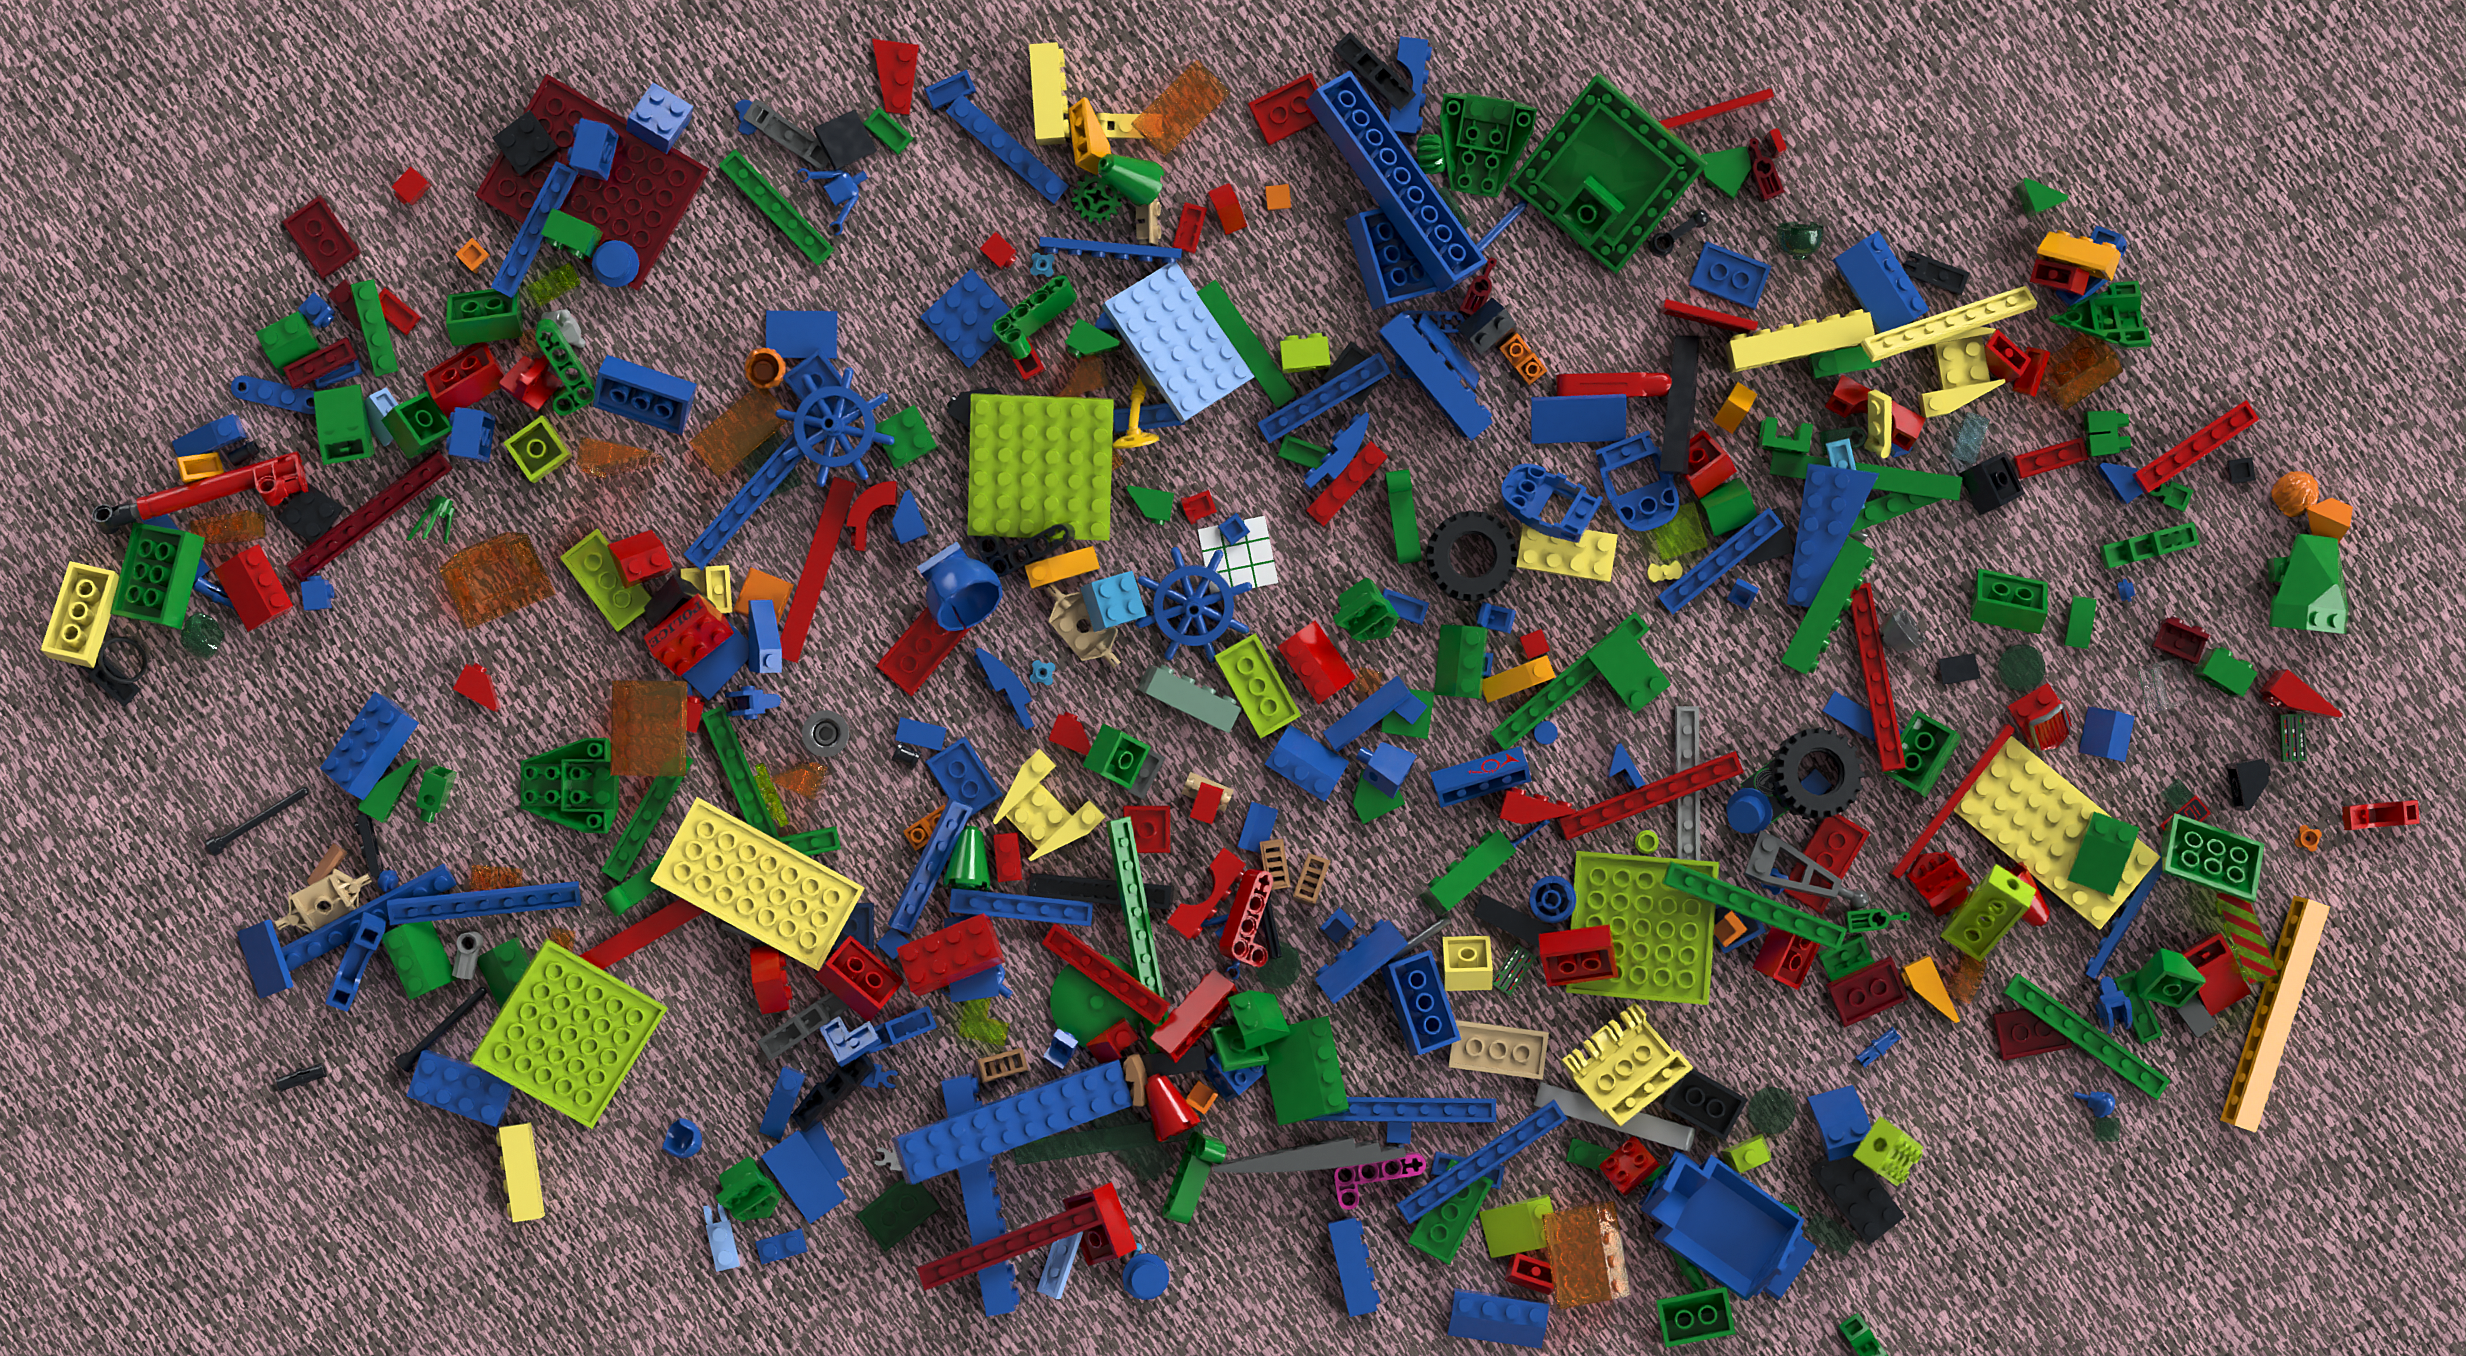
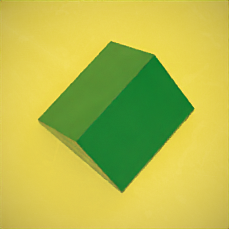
(2037, 197)
(1728, 507)

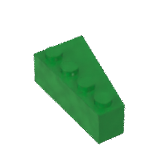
(1468, 873)

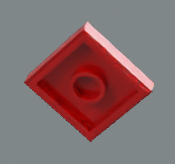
(1150, 827)

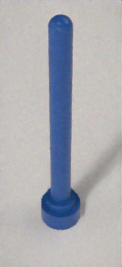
(1501, 225)

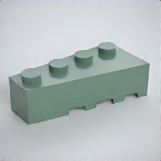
(1189, 698)

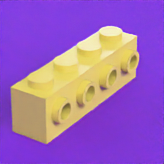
(521, 1172)

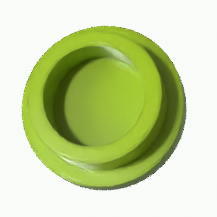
(1646, 841)

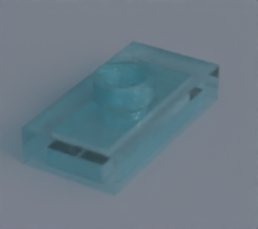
(1970, 438)

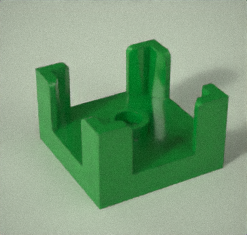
(1781, 443)

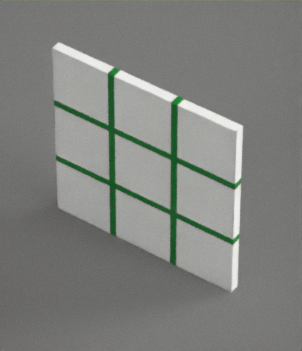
(1245, 560)

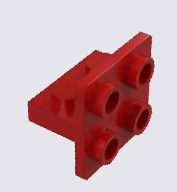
(531, 382)
(1629, 1165)

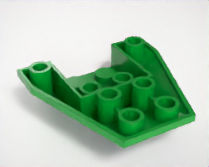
(1483, 140)
(573, 785)

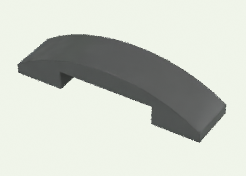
(786, 134)

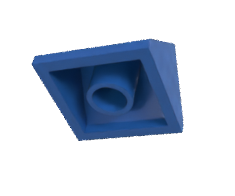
(2106, 734)

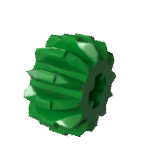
(1431, 154)

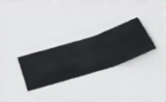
(1959, 668)

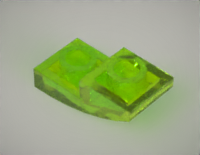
(554, 285)

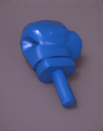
(2100, 1102)

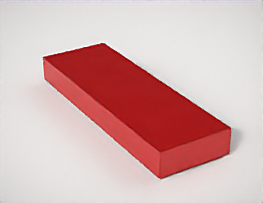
(2050, 458)

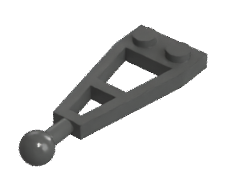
(1762, 860)

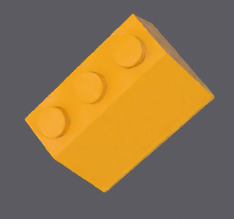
(2081, 253)

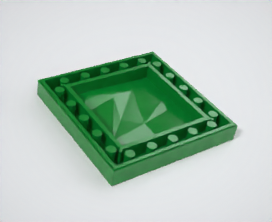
(1624, 152)

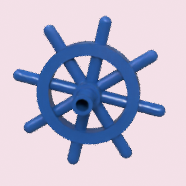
(834, 426)
(1193, 605)

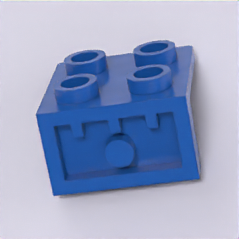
(1234, 1082)

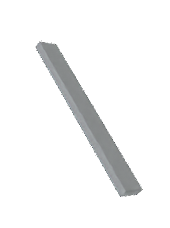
(1689, 805)

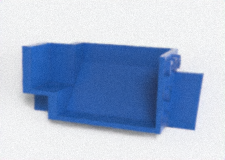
(1727, 1226)

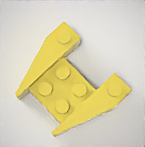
(1960, 372)
(1040, 813)

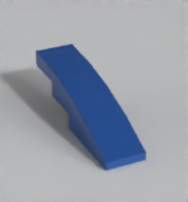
(904, 1028)

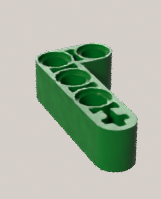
(1032, 314)
(561, 364)
(1403, 516)
(631, 891)
(1191, 1176)

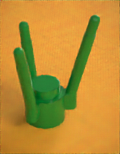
(438, 507)

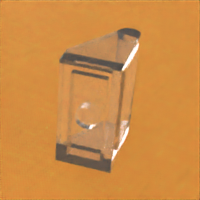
(2154, 687)

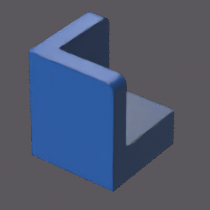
(1337, 925)

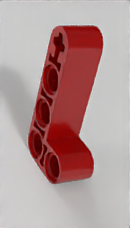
(1255, 888)

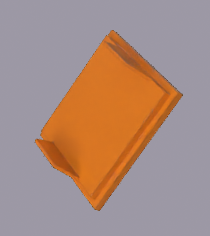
(763, 587)

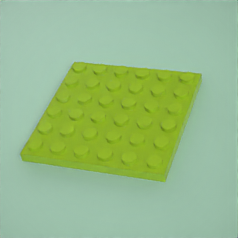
(1040, 465)
(1656, 930)
(568, 1033)

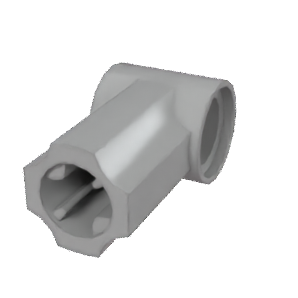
(466, 957)

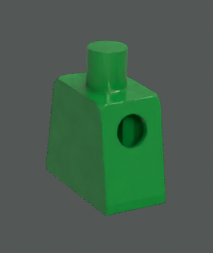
(436, 783)

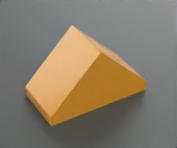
(1735, 407)
(199, 466)

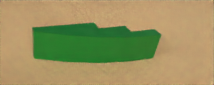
(2149, 545)

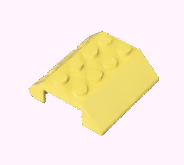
(1625, 1067)

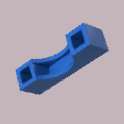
(1412, 57)
(351, 968)

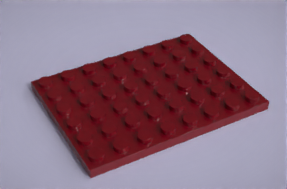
(638, 202)

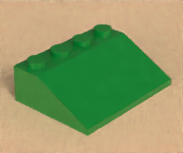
(157, 575)
(2212, 857)
(1305, 1073)

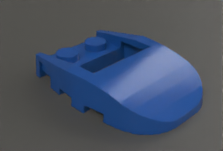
(1530, 488)
(1646, 506)

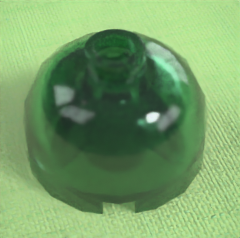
(1799, 238)

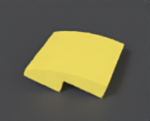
(713, 583)

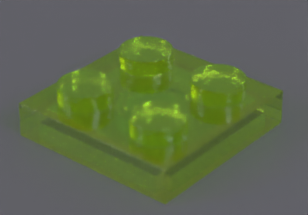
(1681, 533)

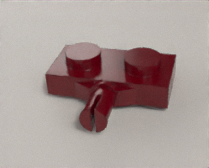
(342, 297)

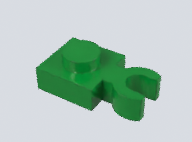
(2174, 495)

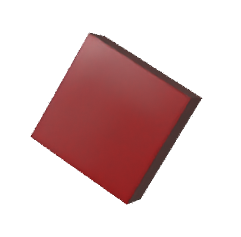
(1534, 644)

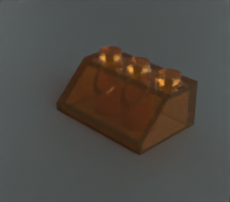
(2079, 370)
(804, 779)

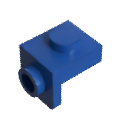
(1495, 618)
(1061, 1049)

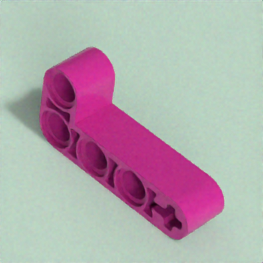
(1380, 1174)

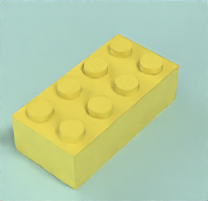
(1047, 90)
(1588, 559)
(81, 615)

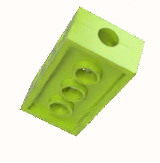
(1977, 936)
(1889, 1151)

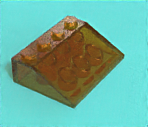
(607, 458)
(648, 728)
(1586, 1254)

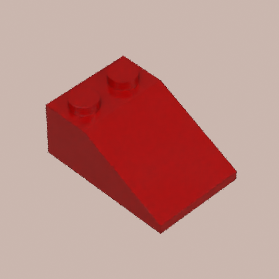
(2291, 693)

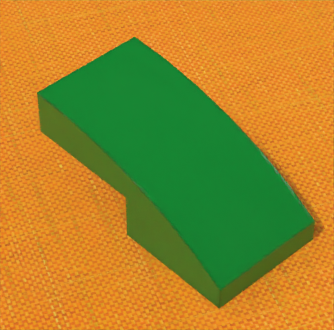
(2080, 622)

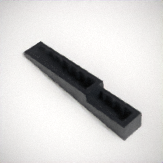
(1680, 406)
(1094, 890)

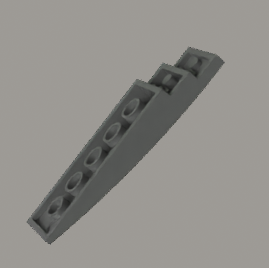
(1314, 1156)

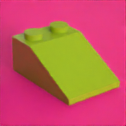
(1516, 1226)

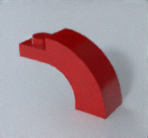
(863, 508)
(2380, 814)

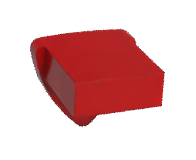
(1198, 506)

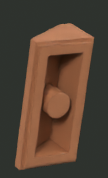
(329, 862)

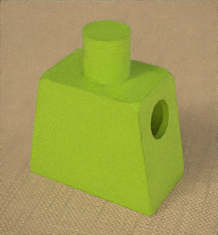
(1747, 1154)

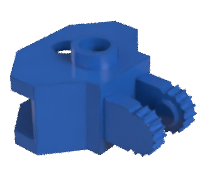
(752, 702)
(2113, 1005)

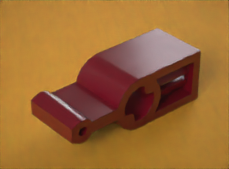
(1767, 184)
(1472, 293)

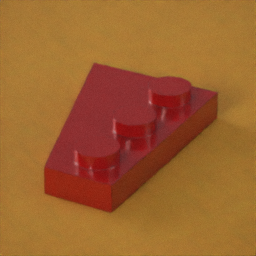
(896, 72)

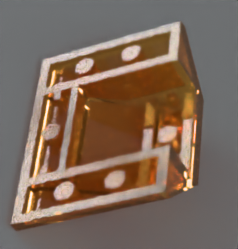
(496, 577)

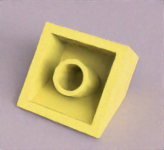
(1467, 963)

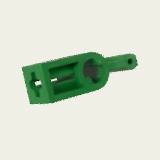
(1868, 925)

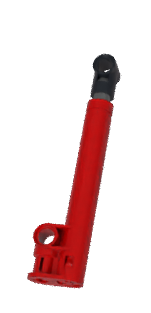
(272, 478)

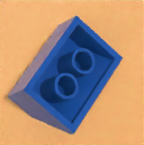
(1307, 763)

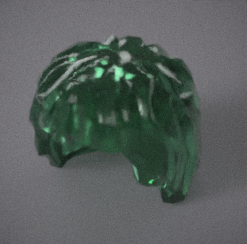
(201, 635)

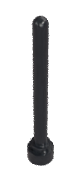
(217, 844)
(407, 1059)

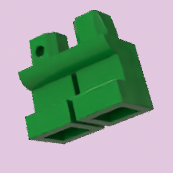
(2105, 422)

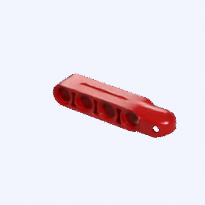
(1631, 384)

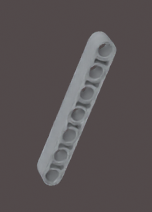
(1640, 1125)

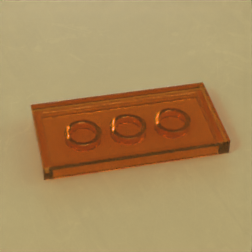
(1180, 108)
(738, 431)

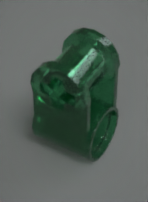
(1840, 434)

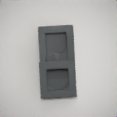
(2196, 1017)

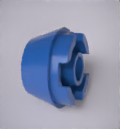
(1552, 899)

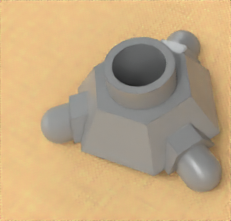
(567, 325)

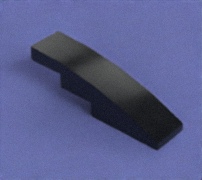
(1374, 71)
(121, 692)
(1157, 1063)
(832, 1092)

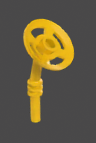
(1134, 435)

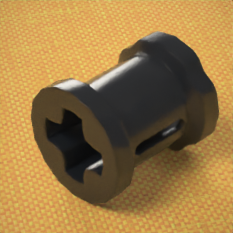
(906, 756)

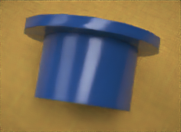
(615, 263)
(1749, 811)
(1145, 1276)

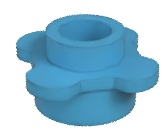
(1047, 260)
(1038, 667)

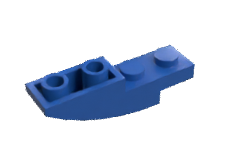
(1344, 446)
(1001, 678)

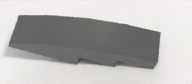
(802, 1025)

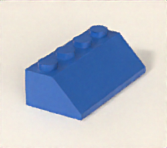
(1880, 283)
(644, 394)
(1420, 1003)
(1498, 1318)

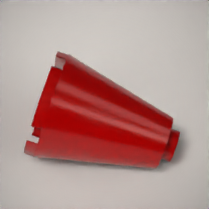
(2038, 911)
(1168, 1108)

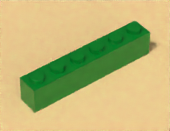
(1827, 607)

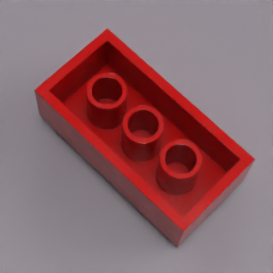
(950, 954)

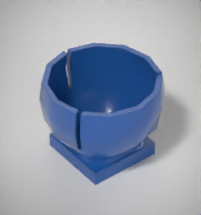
(961, 584)

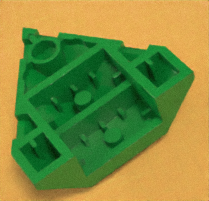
(2110, 316)

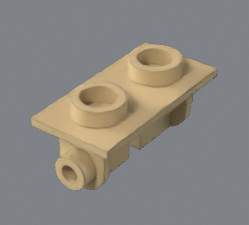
(1149, 230)
(1193, 784)

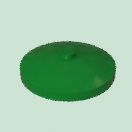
(1085, 1006)

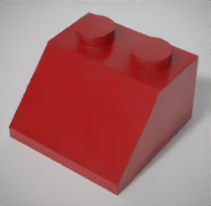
(1707, 465)
(640, 558)

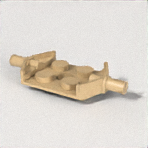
(1064, 618)
(336, 888)

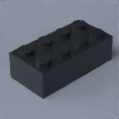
(1857, 1196)

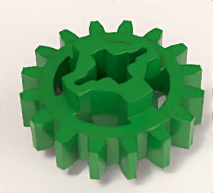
(1094, 208)

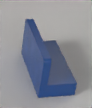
(1257, 826)

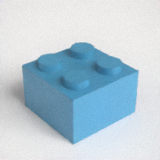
(1113, 601)

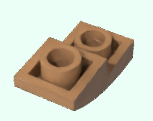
(1136, 1073)

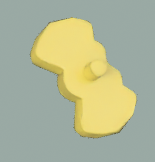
(1657, 573)

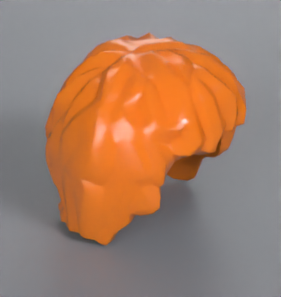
(764, 368)
(2295, 493)

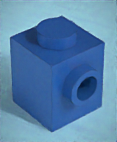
(317, 593)

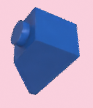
(2120, 481)
(908, 521)

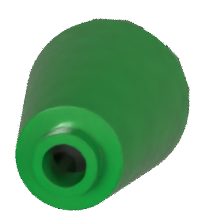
(1132, 177)
(968, 862)

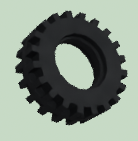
(1439, 556)
(1786, 777)

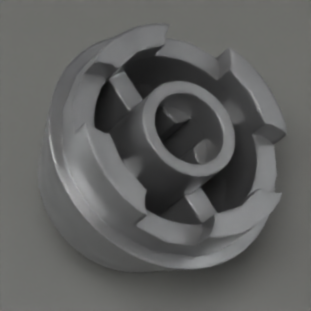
(1901, 631)

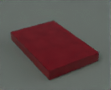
(321, 237)
(1867, 991)
(2024, 1035)

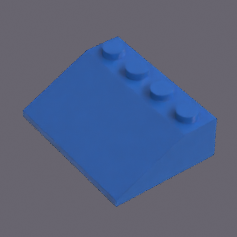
(1386, 261)
(1360, 961)

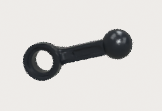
(1698, 218)

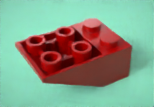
(1525, 809)
(2221, 972)

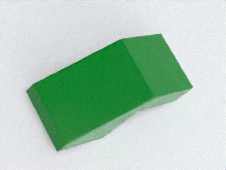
(1861, 1337)

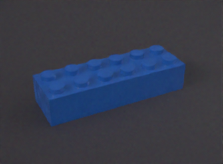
(1434, 377)

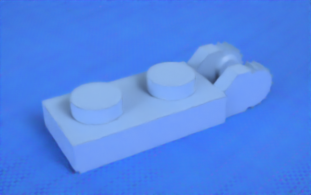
(721, 1240)

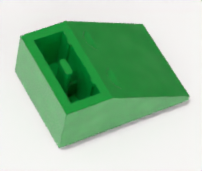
(342, 425)

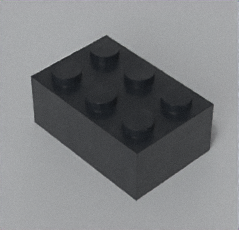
(1705, 1103)

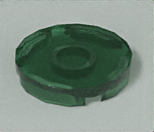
(2021, 667)
(1280, 971)
(1771, 1110)

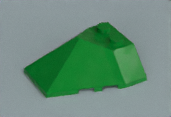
(2312, 588)

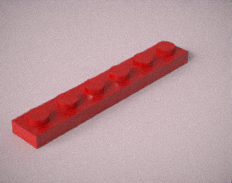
(2195, 447)
(1106, 973)

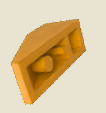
(1087, 136)
(1062, 567)
(1517, 679)
(1926, 982)

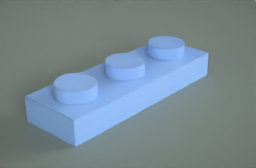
(1059, 1265)

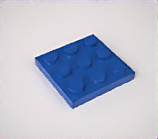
(966, 318)

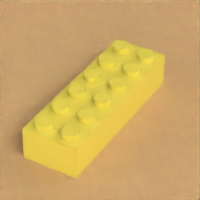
(1799, 342)

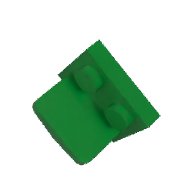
(1366, 612)
(747, 1191)

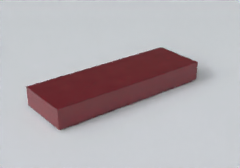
(320, 363)

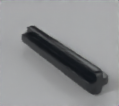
(1270, 931)

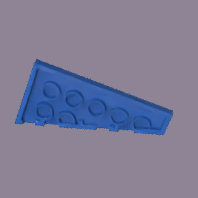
(1827, 514)

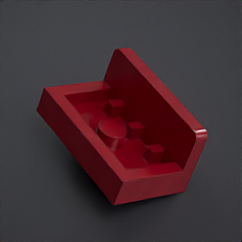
(2181, 639)

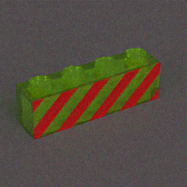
(2248, 939)

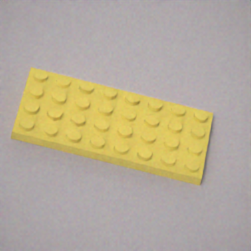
(2041, 822)
(757, 884)

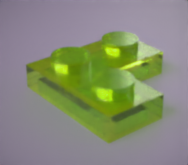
(770, 795)
(978, 1026)

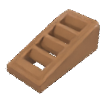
(1266, 865)
(1303, 877)
(981, 1068)

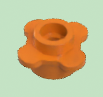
(2314, 836)

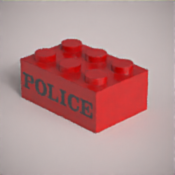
(688, 635)

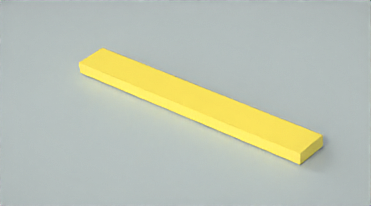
(1948, 323)

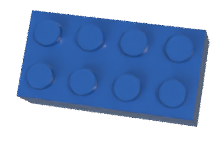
(369, 745)
(460, 1088)

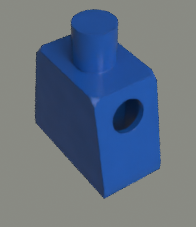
(1386, 767)

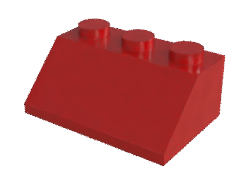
(464, 378)
(253, 588)
(1316, 662)
(1578, 955)
(1786, 957)
(859, 978)
(1110, 1238)

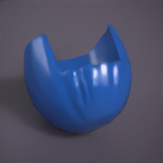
(682, 1139)

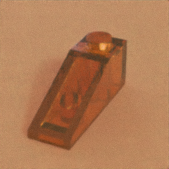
(230, 527)

